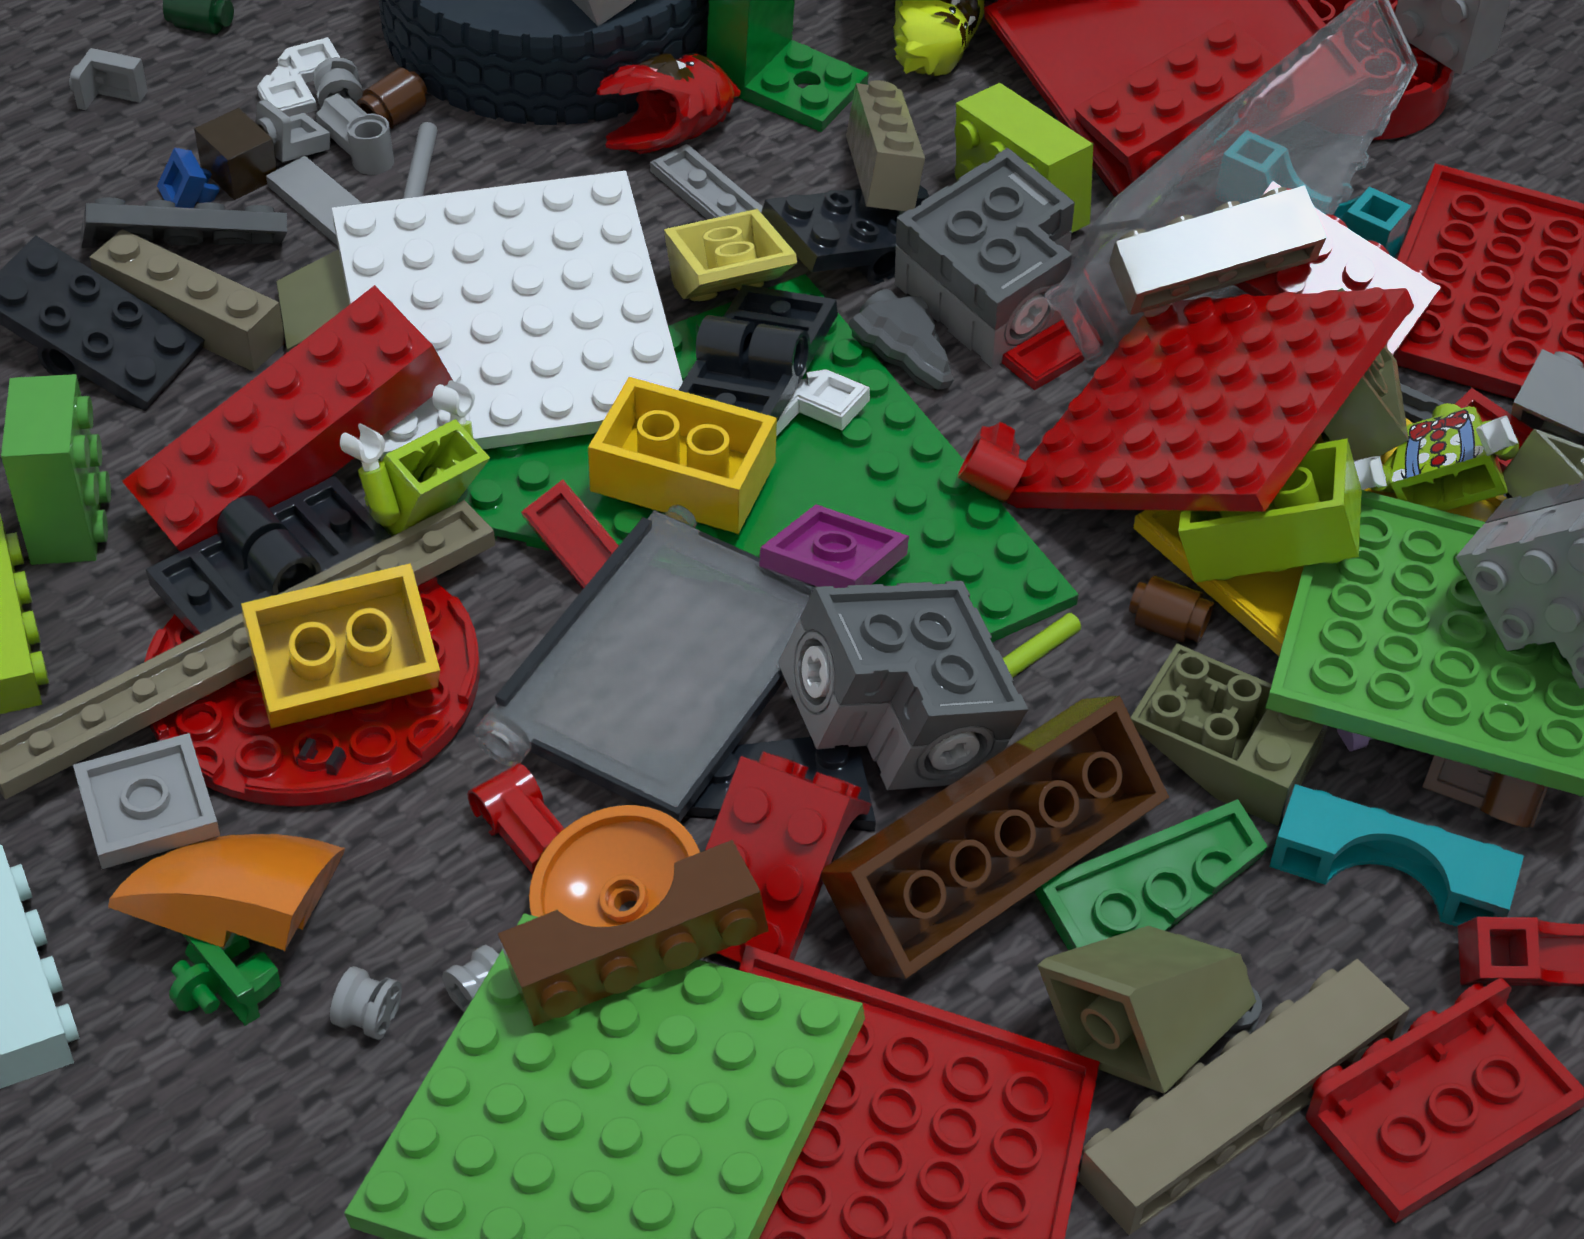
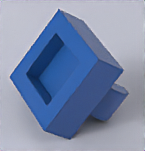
(186, 181)

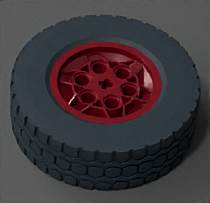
(535, 55)

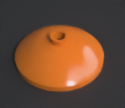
(609, 861)

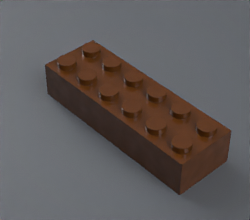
(993, 836)

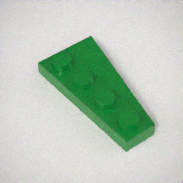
(1152, 878)

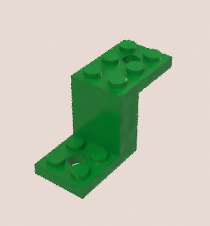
(758, 54)

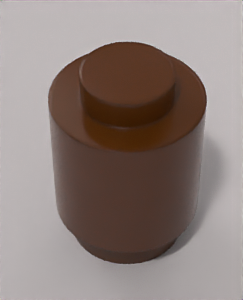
(395, 96)
(1171, 609)

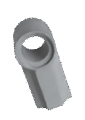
(359, 134)

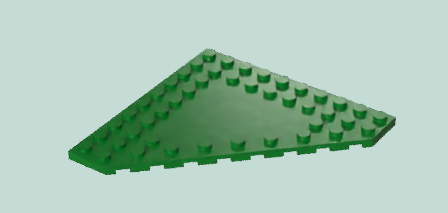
(879, 468)

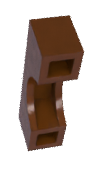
(571, 964)

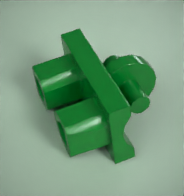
(215, 973)

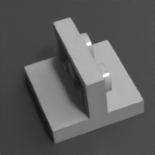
(146, 800)

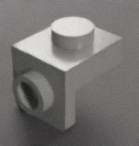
(107, 75)
(291, 135)

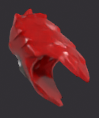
(674, 99)

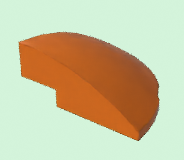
(232, 884)

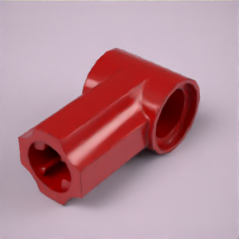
(993, 462)
(517, 812)

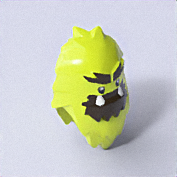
(934, 33)

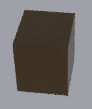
(235, 153)

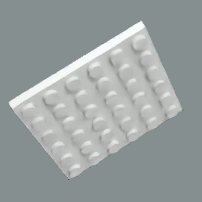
(524, 294)

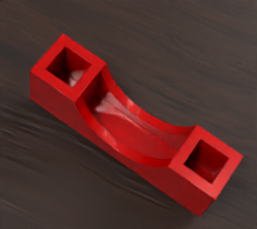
(1521, 952)

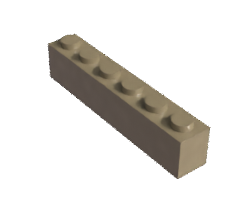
(1238, 1096)

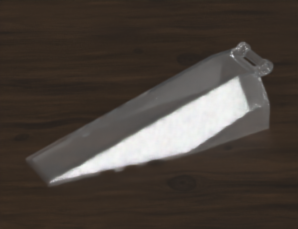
(1291, 126)

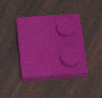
(833, 549)

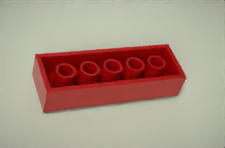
(289, 420)

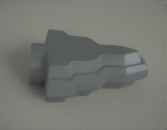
(904, 336)

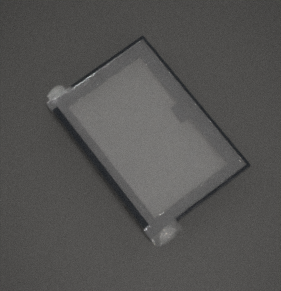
(652, 666)

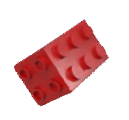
(786, 838)

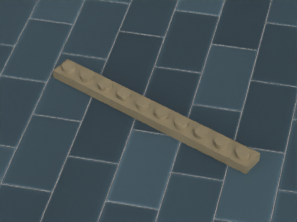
(210, 659)

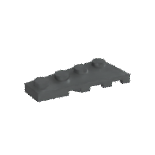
(182, 225)

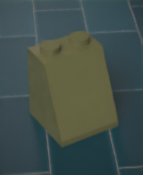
(1146, 1002)

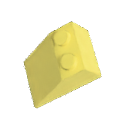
(726, 254)

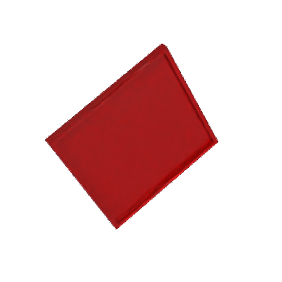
(1090, 45)

